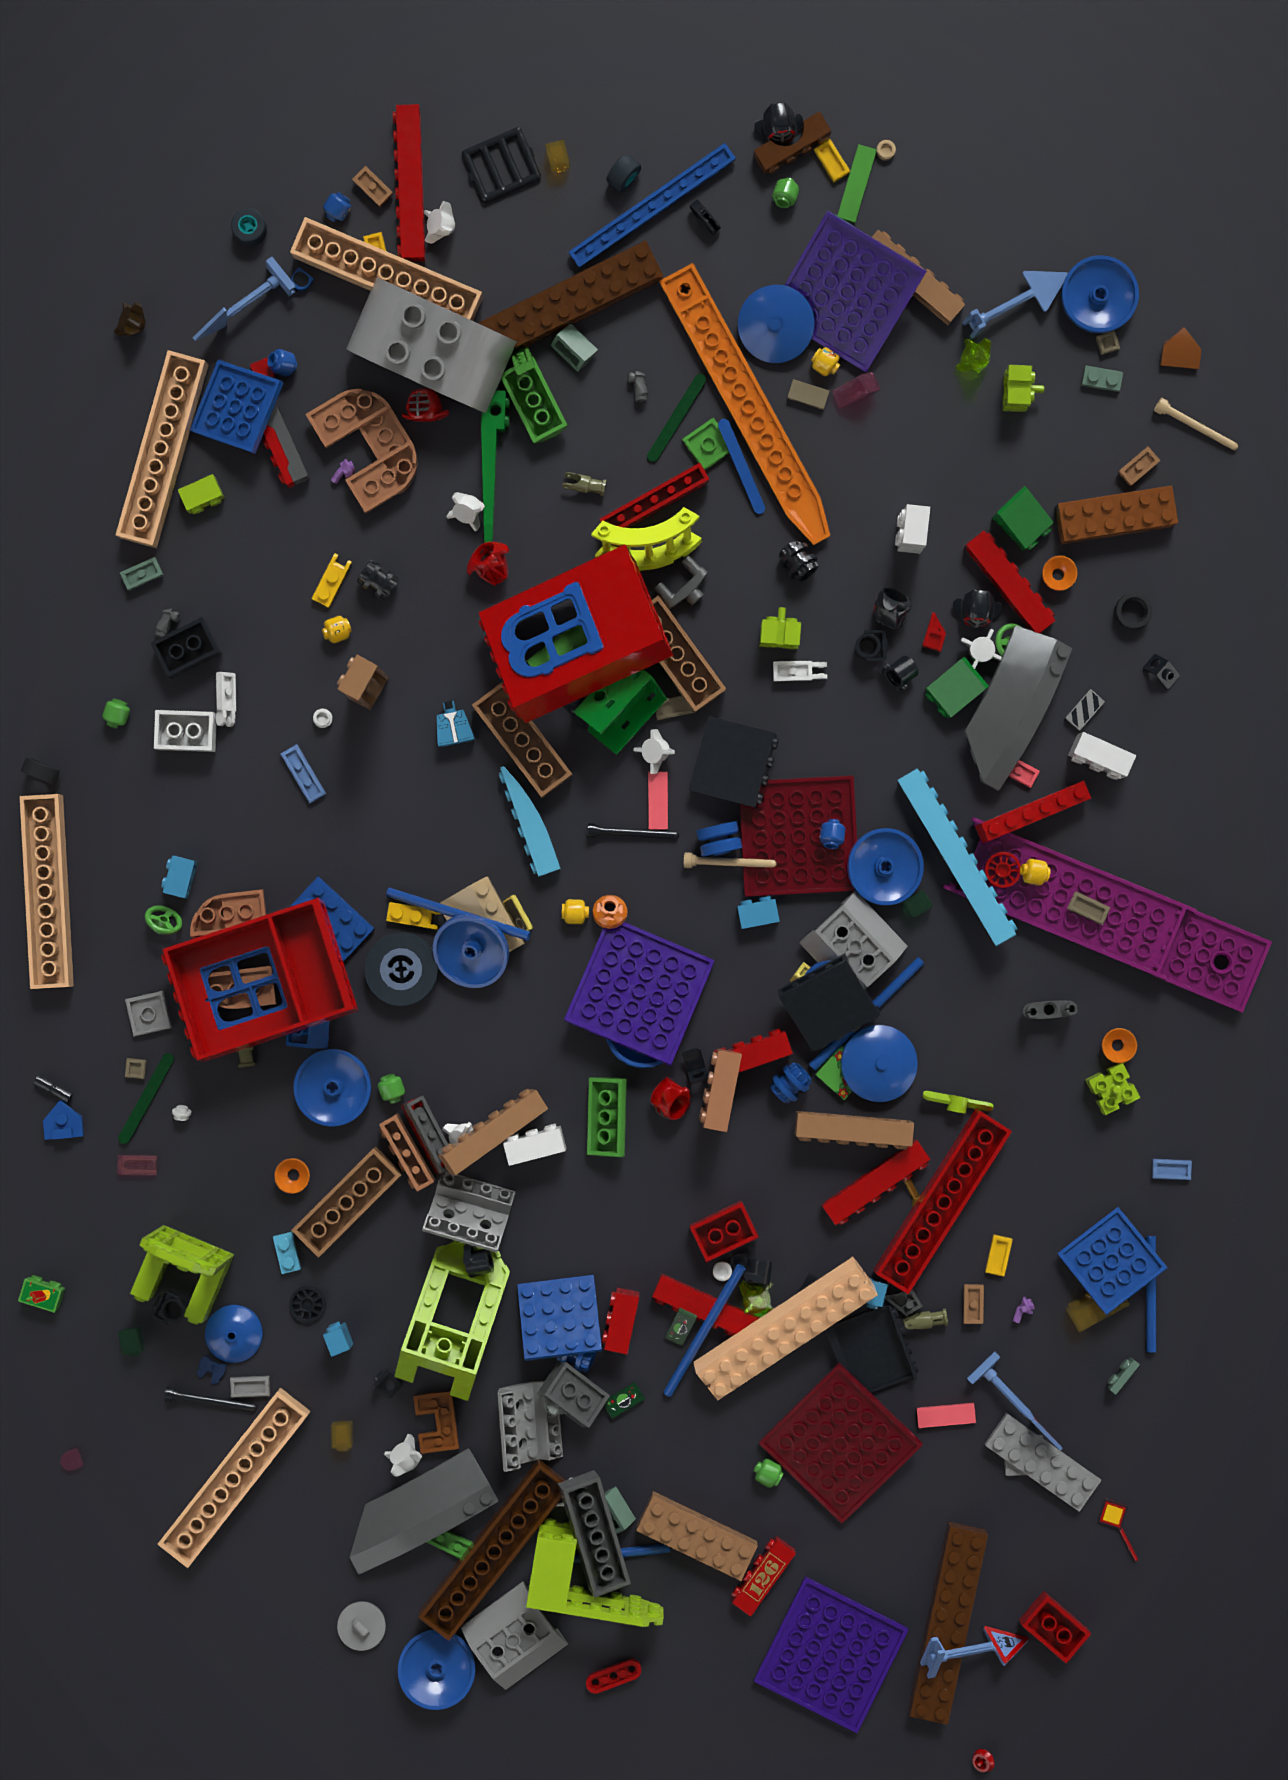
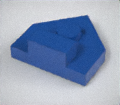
(63, 1123)

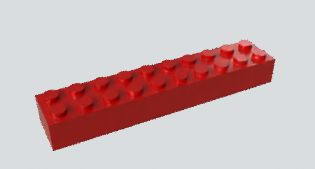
(942, 1201)

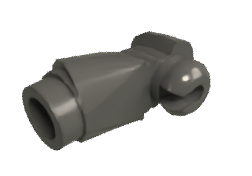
(640, 388)
(165, 623)

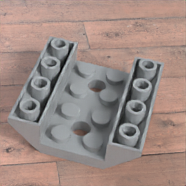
(865, 936)
(471, 1206)
(529, 1423)
(503, 1627)

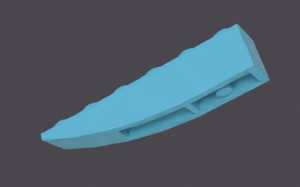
(531, 827)

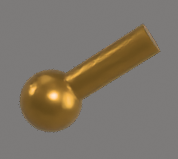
(912, 1190)

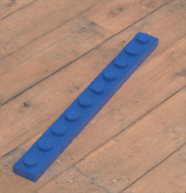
(652, 205)

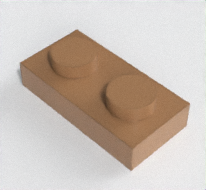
(372, 186)
(1138, 466)
(973, 1303)

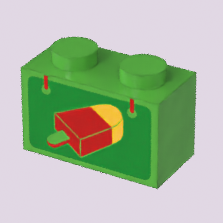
(41, 1293)

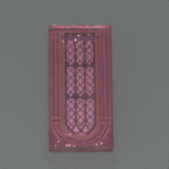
(137, 1165)

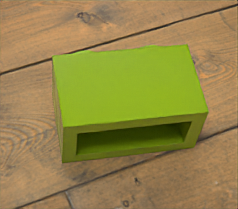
(201, 494)

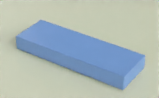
(303, 773)

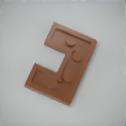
(446, 1435)

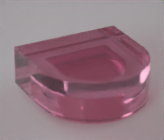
(71, 1459)

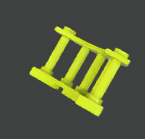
(637, 537)

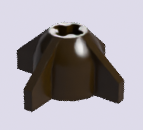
(131, 320)

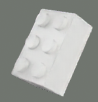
(913, 528)
(185, 731)
(1101, 756)
(534, 1144)

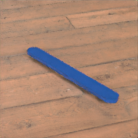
(741, 466)

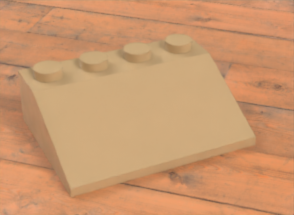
(483, 901)

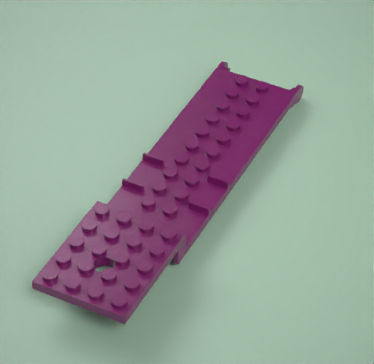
(1139, 928)

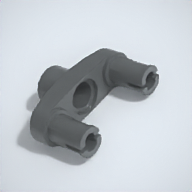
(689, 592)
(1061, 1008)

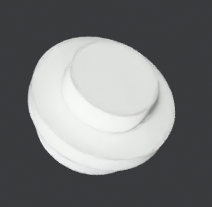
(322, 718)
(181, 1113)

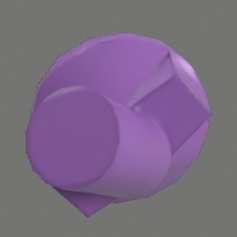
(346, 468)
(1025, 1306)

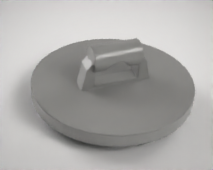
(361, 1625)

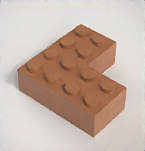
(721, 1091)

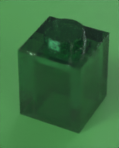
(916, 904)
(131, 1341)

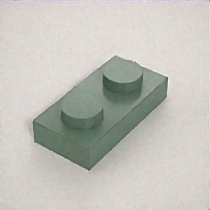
(1102, 378)
(141, 573)
(1117, 1380)

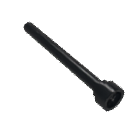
(594, 830)
(172, 1394)

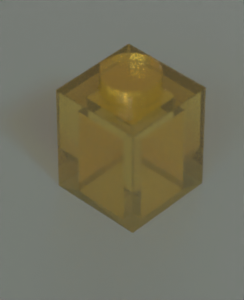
(557, 156)
(342, 1435)

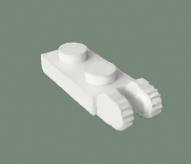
(797, 670)
(225, 698)

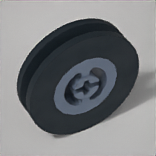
(378, 970)

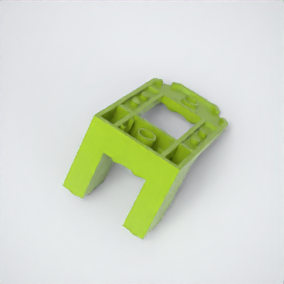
(188, 1254)
(444, 1347)
(552, 1578)

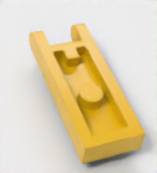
(331, 582)
(410, 915)

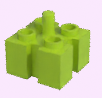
(1019, 388)
(780, 631)
(1112, 1088)

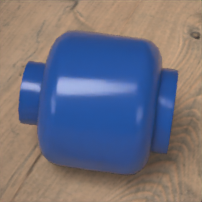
(337, 207)
(282, 362)
(832, 834)

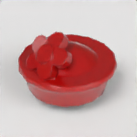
(983, 1760)

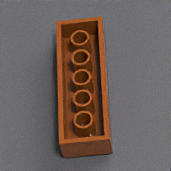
(1116, 514)

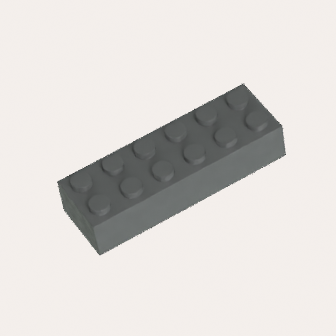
(594, 1533)

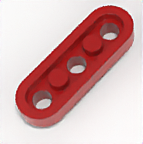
(607, 1682)

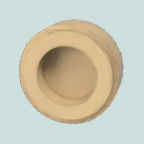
(886, 150)

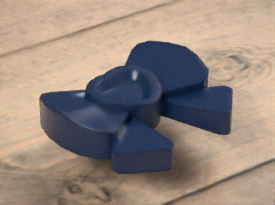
(213, 1367)

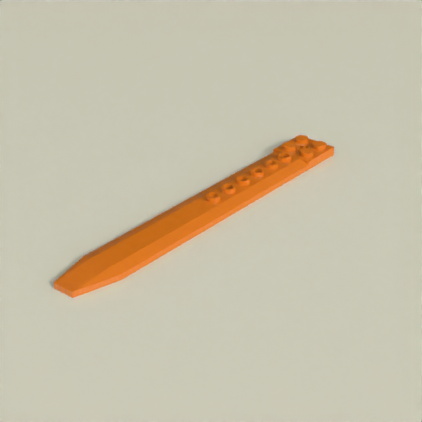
(746, 402)

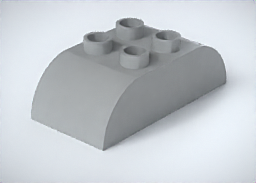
(431, 345)

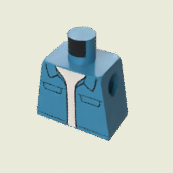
(453, 726)

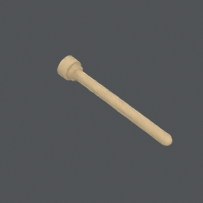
(1163, 407)
(691, 860)

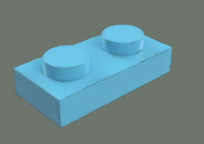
(287, 1252)

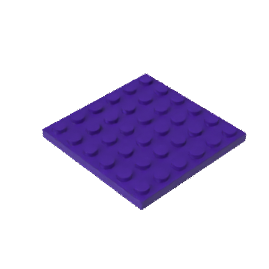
(853, 289)
(639, 991)
(831, 1654)

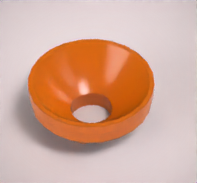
(1069, 571)
(609, 919)
(1129, 1045)
(284, 1182)

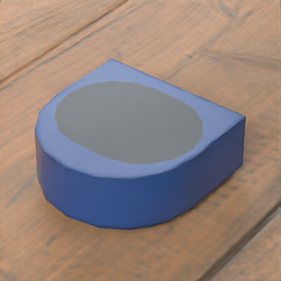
(301, 279)

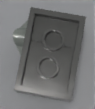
(572, 1394)

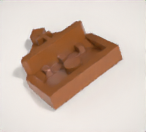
(1181, 351)

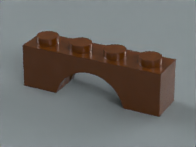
(772, 156)

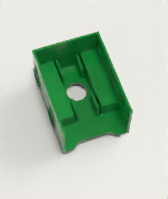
(621, 702)

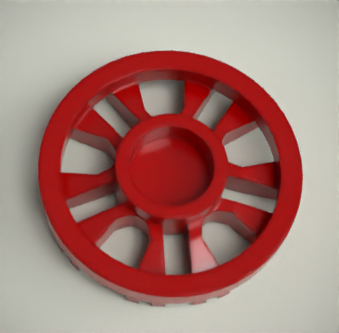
(1002, 869)

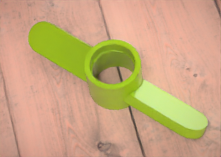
(957, 1103)

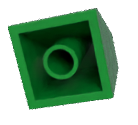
(1023, 519)
(955, 688)

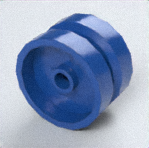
(719, 839)

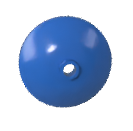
(243, 1324)

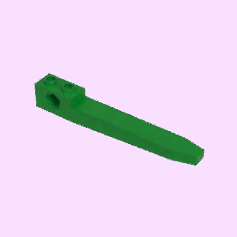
(489, 430)

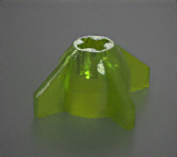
(975, 356)
(756, 1298)

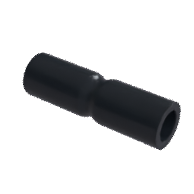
(50, 1087)

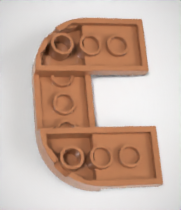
(385, 436)
(223, 912)

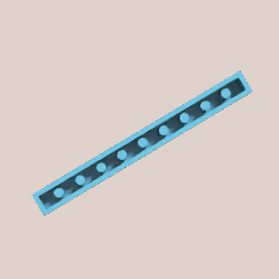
(957, 858)

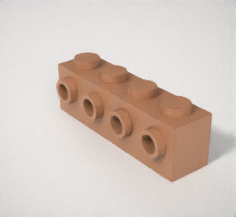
(407, 1152)

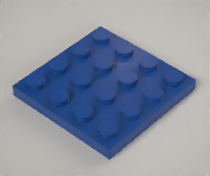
(236, 406)
(347, 924)
(1112, 1261)
(559, 1317)

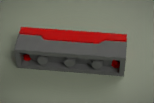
(284, 451)
(426, 1131)

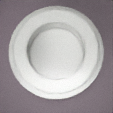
(722, 1271)

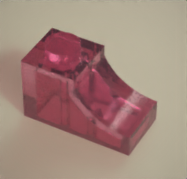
(856, 389)

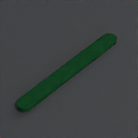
(676, 417)
(146, 1098)

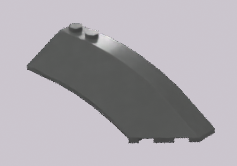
(1015, 703)
(420, 1511)

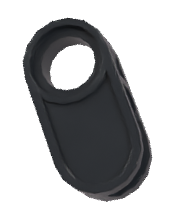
(705, 217)

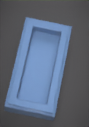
(1171, 1169)

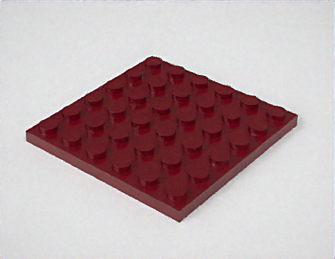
(789, 832)
(840, 1443)

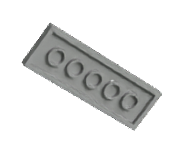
(1042, 1462)

